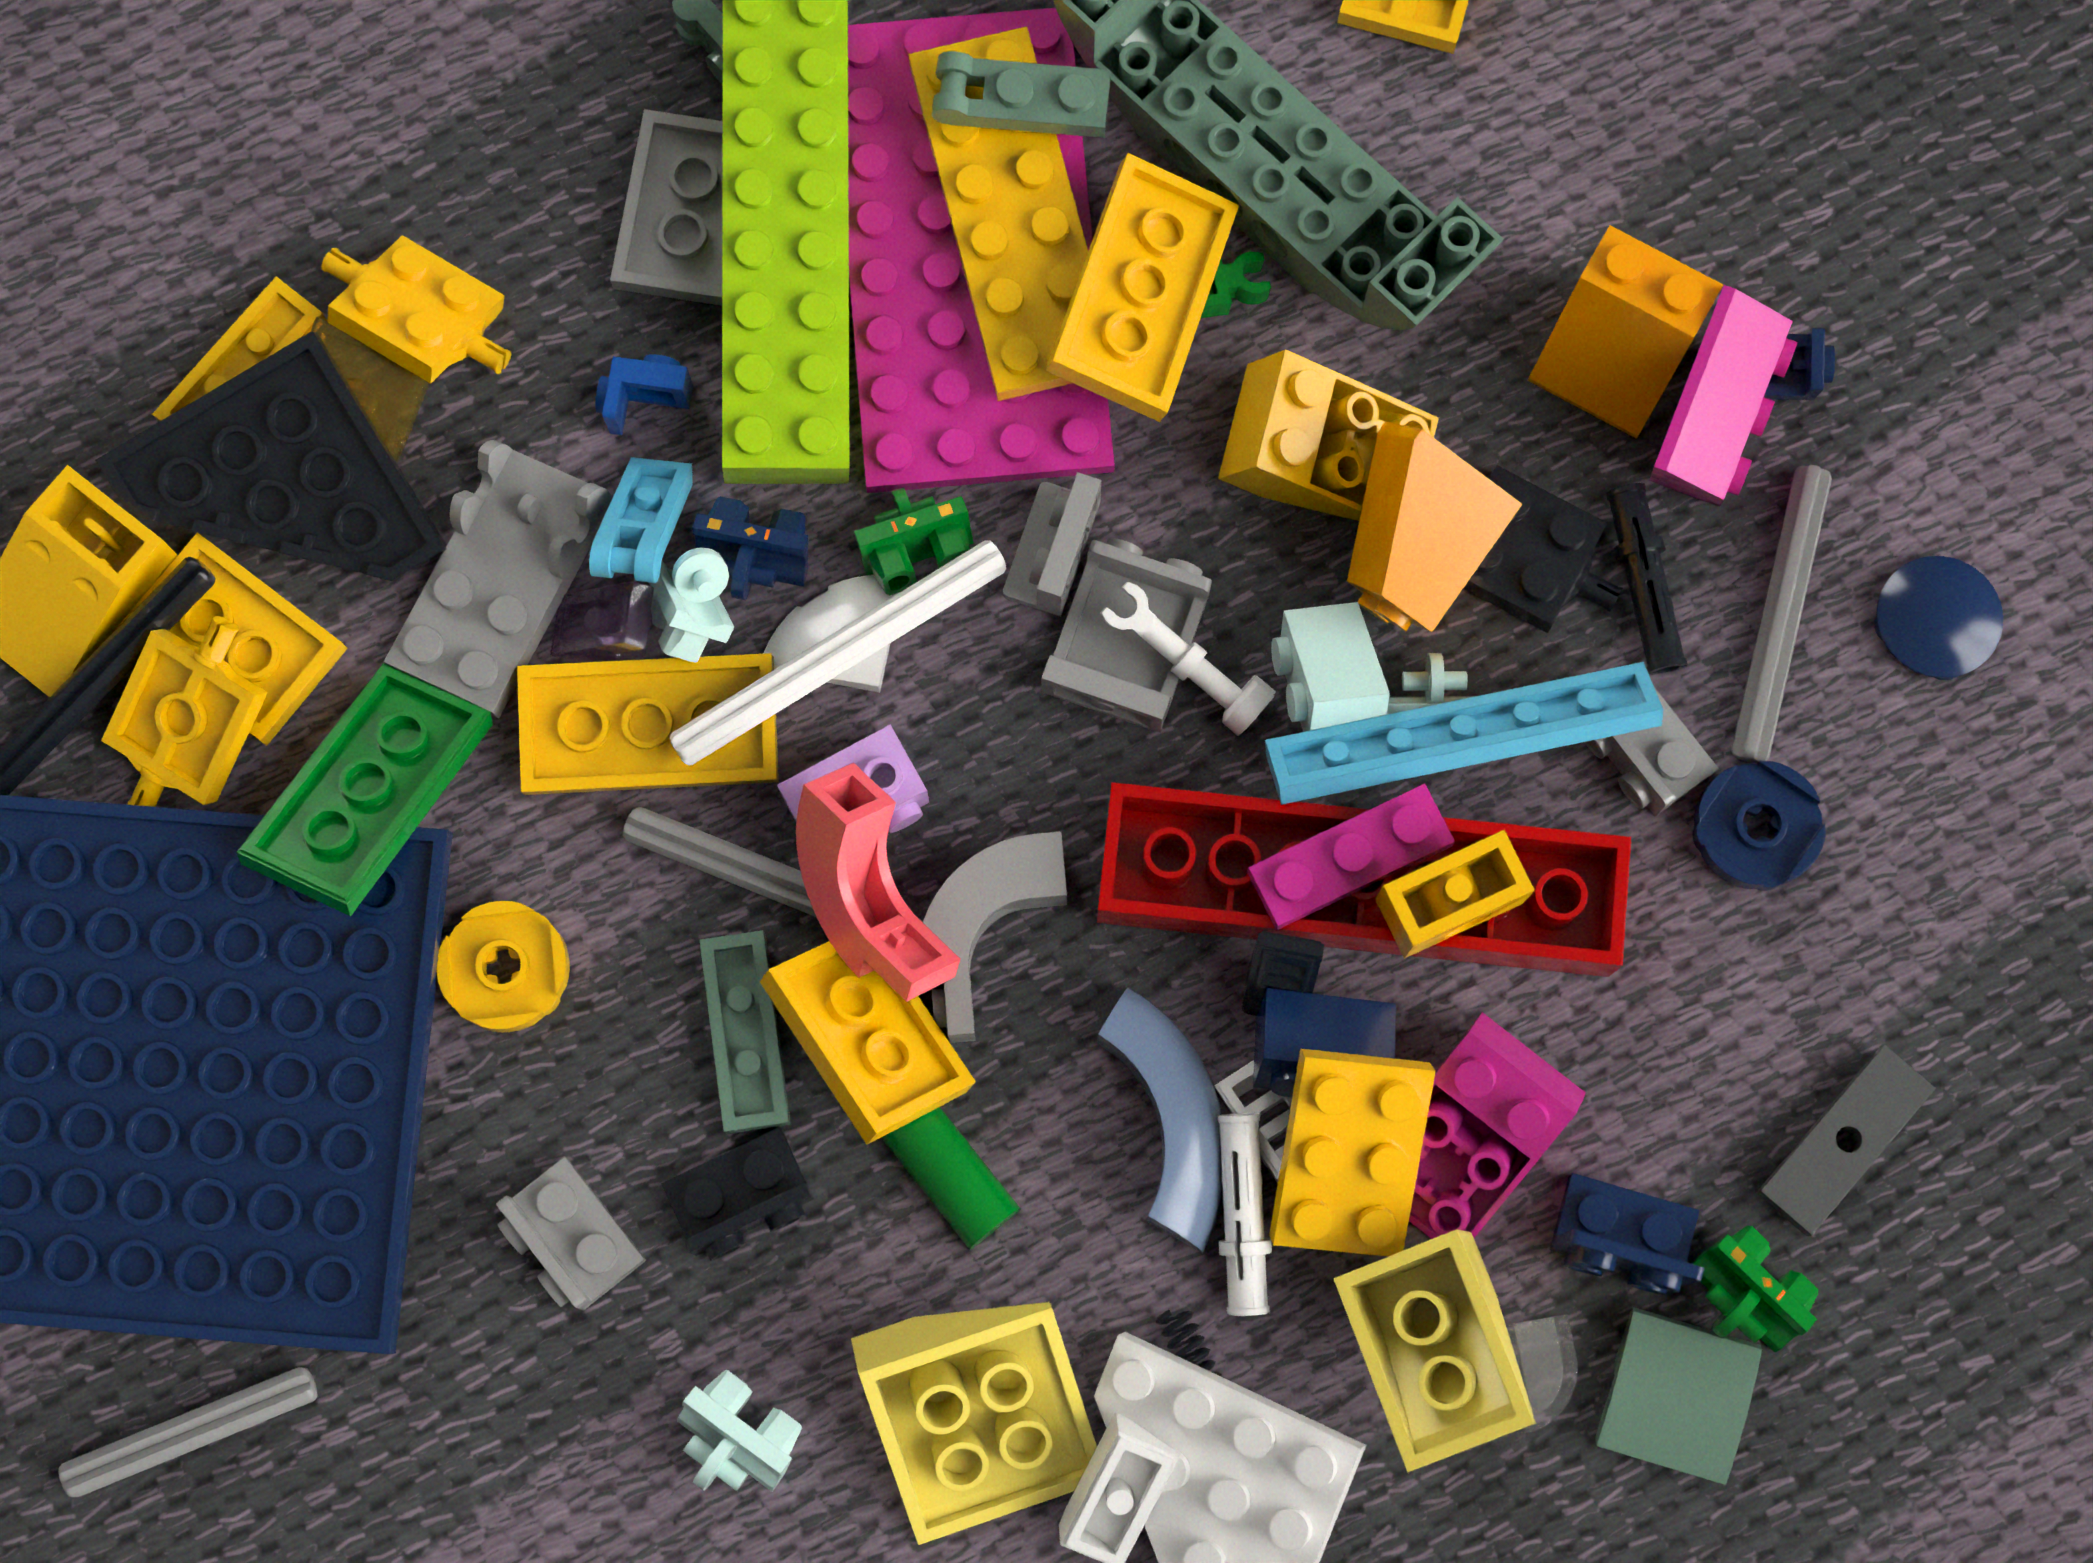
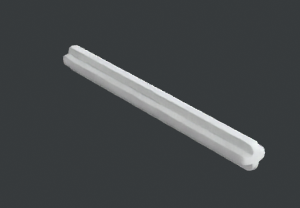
(837, 652)

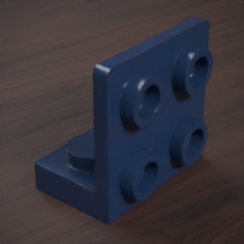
(1628, 1232)

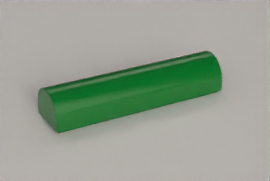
(952, 1176)

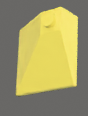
(975, 1413)

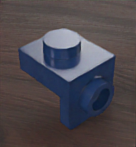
(1808, 370)

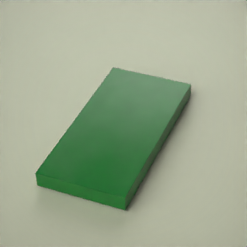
(365, 789)

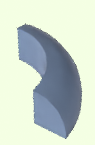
(1186, 1114)

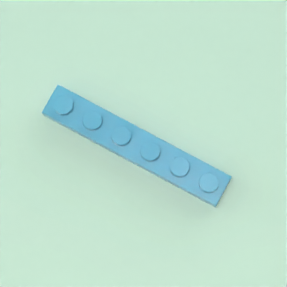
(1463, 733)

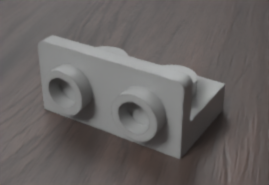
(1053, 544)
(1657, 762)
(569, 1235)

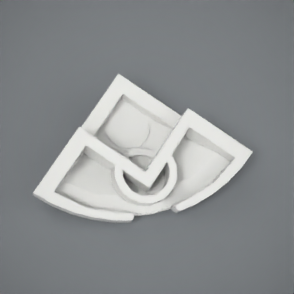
(826, 615)

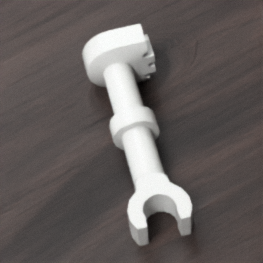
(1240, 705)

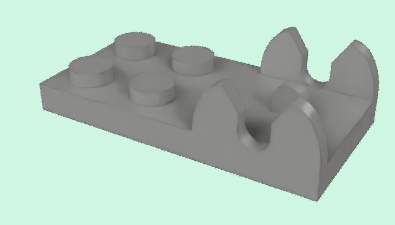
(499, 576)

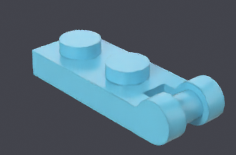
(641, 519)

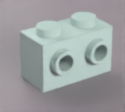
(1329, 666)

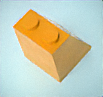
(1624, 331)
(1422, 528)

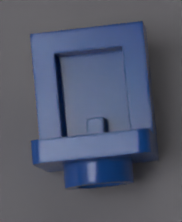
(650, 380)

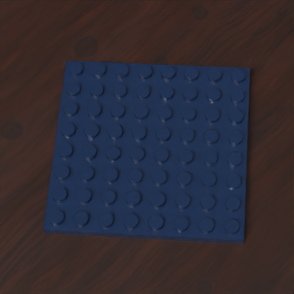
(206, 1080)

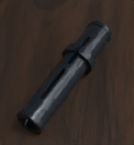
(1631, 508)

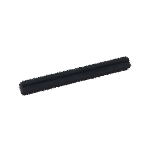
(101, 672)

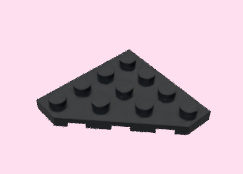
(280, 466)

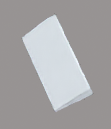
(1116, 1492)

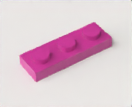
(1350, 856)

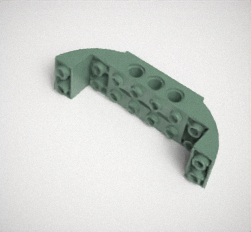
(1261, 143)

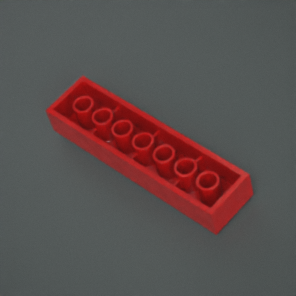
(1186, 855)

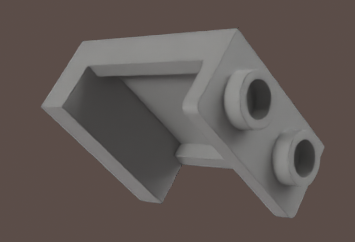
(1115, 667)

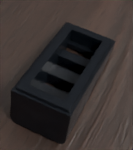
(1280, 964)

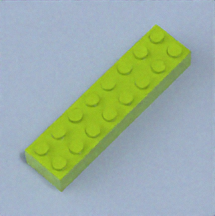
(785, 242)

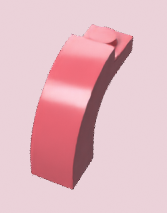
(851, 888)

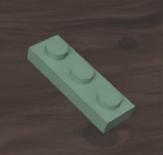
(744, 1033)

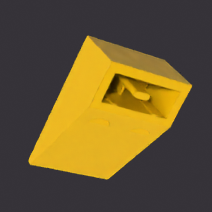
(1309, 434)
(71, 578)

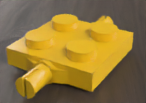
(416, 309)
(184, 715)

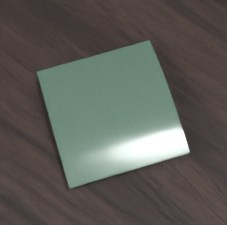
(1679, 1396)

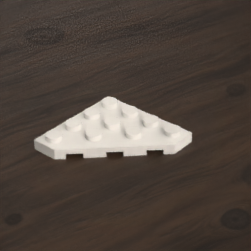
(1249, 1471)

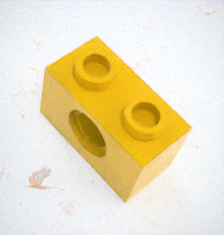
(1454, 894)

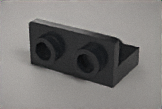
(738, 1193)

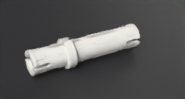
(1243, 1215)

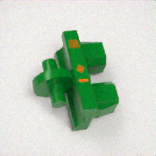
(911, 535)
(1751, 1295)

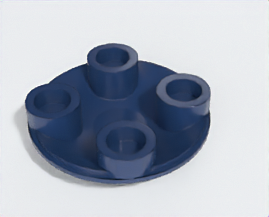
(1939, 617)

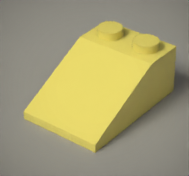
(1436, 1348)

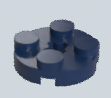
(1794, 819)

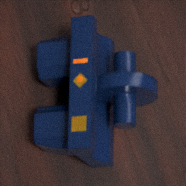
(754, 551)

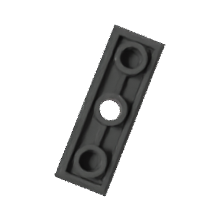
(1873, 1113)

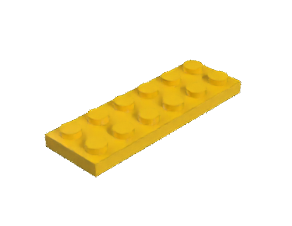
(1009, 223)

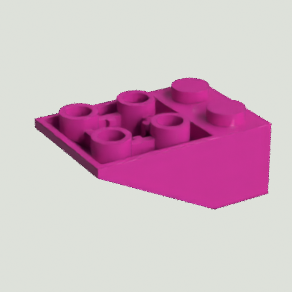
(1486, 1128)

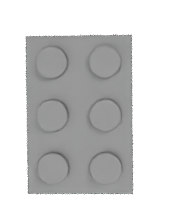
(673, 211)

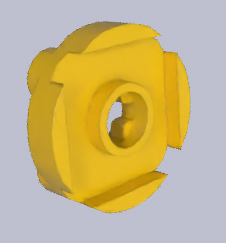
(476, 942)

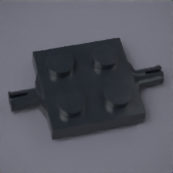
(1541, 557)

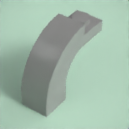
(989, 885)

